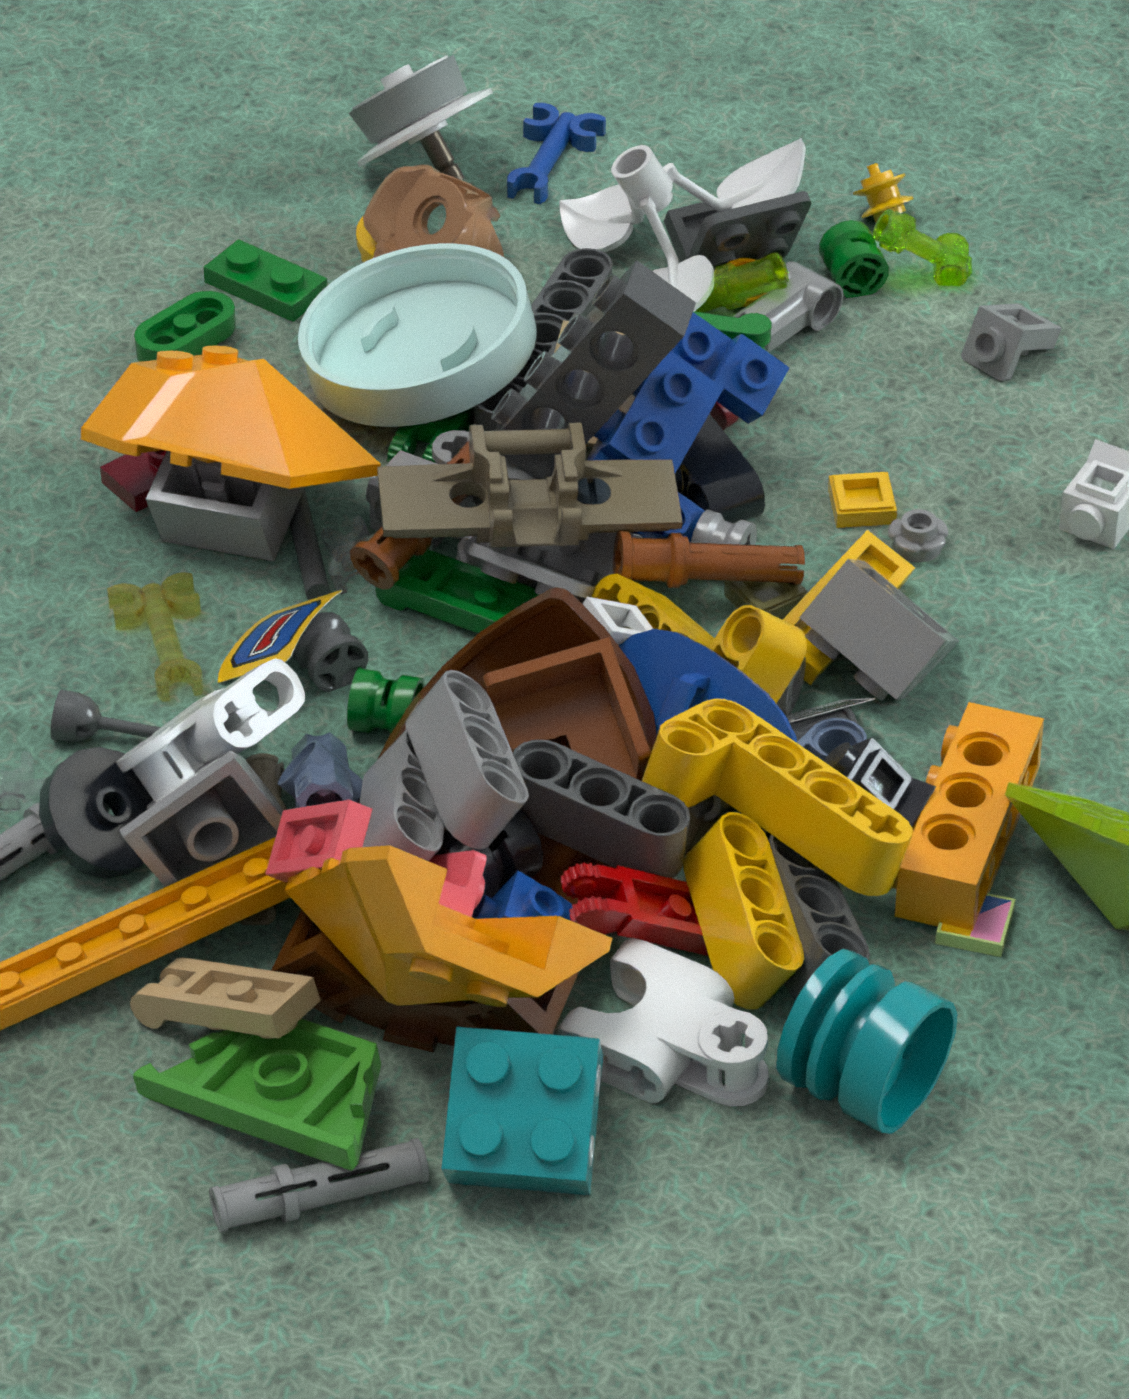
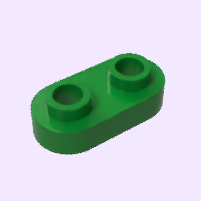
(187, 325)

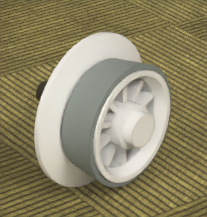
(414, 110)

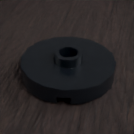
(75, 814)

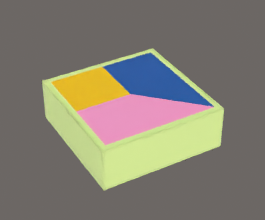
(989, 931)

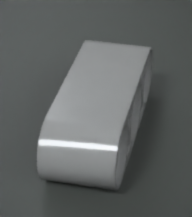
(466, 760)
(401, 803)

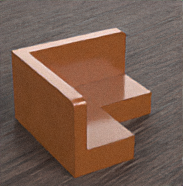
(572, 701)

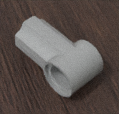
(805, 302)

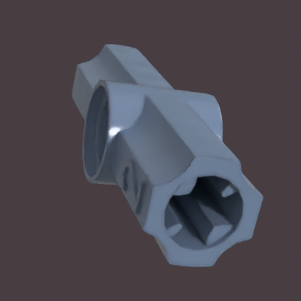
(320, 772)

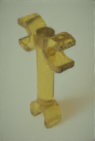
(158, 605)

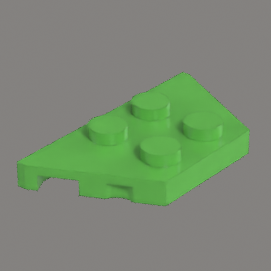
(293, 1091)

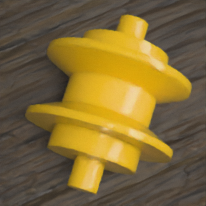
(882, 192)

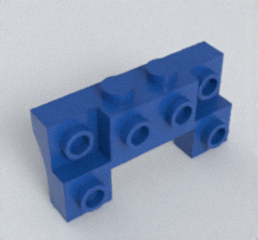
(679, 394)

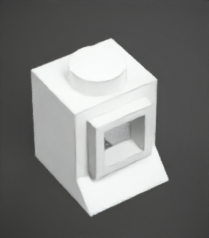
(1098, 497)

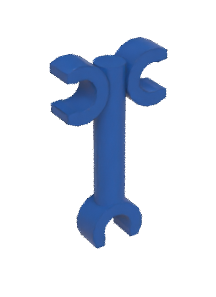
(556, 133)

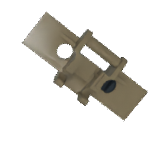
(534, 512)

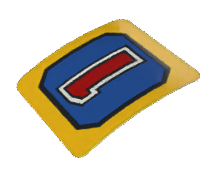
(271, 638)

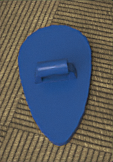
(685, 673)

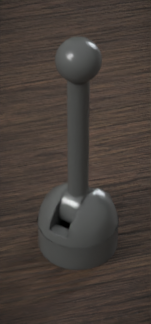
(79, 718)

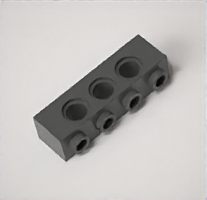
(559, 391)

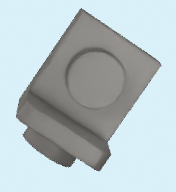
(1004, 334)

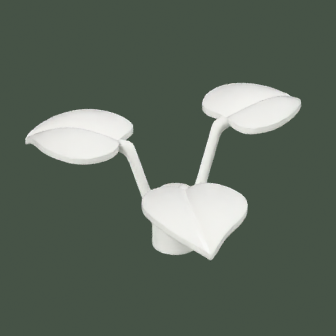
(645, 187)

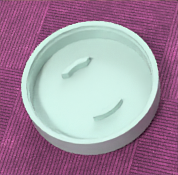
(417, 334)

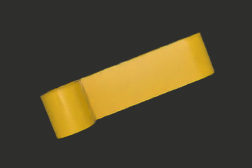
(749, 639)
(782, 788)

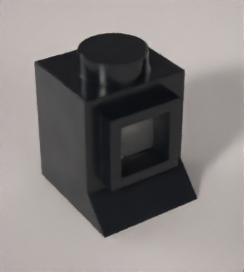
(881, 776)

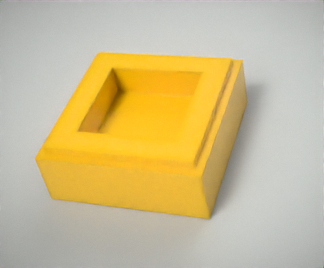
(862, 499)

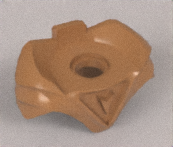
(407, 197)

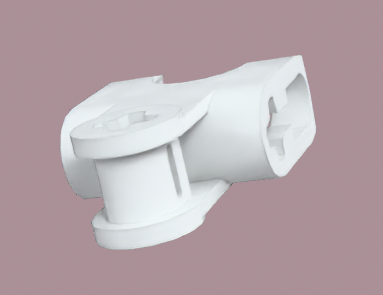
(211, 728)
(676, 1030)

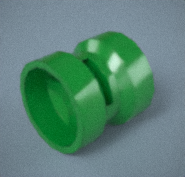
(853, 258)
(379, 701)

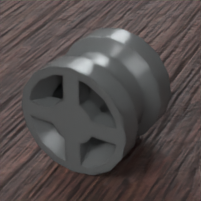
(330, 652)

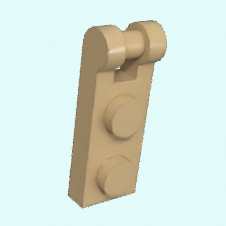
(226, 998)

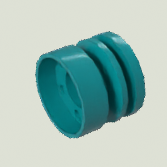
(866, 1040)

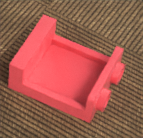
(325, 830)

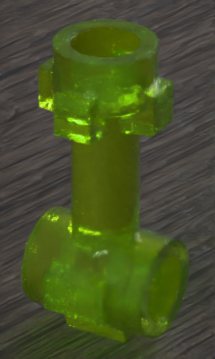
(946, 253)

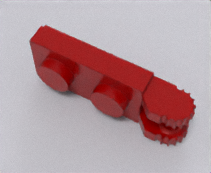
(635, 905)

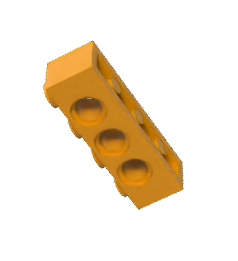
(968, 817)

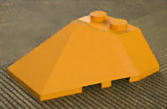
(226, 414)
(413, 951)

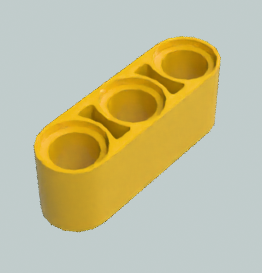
(743, 909)

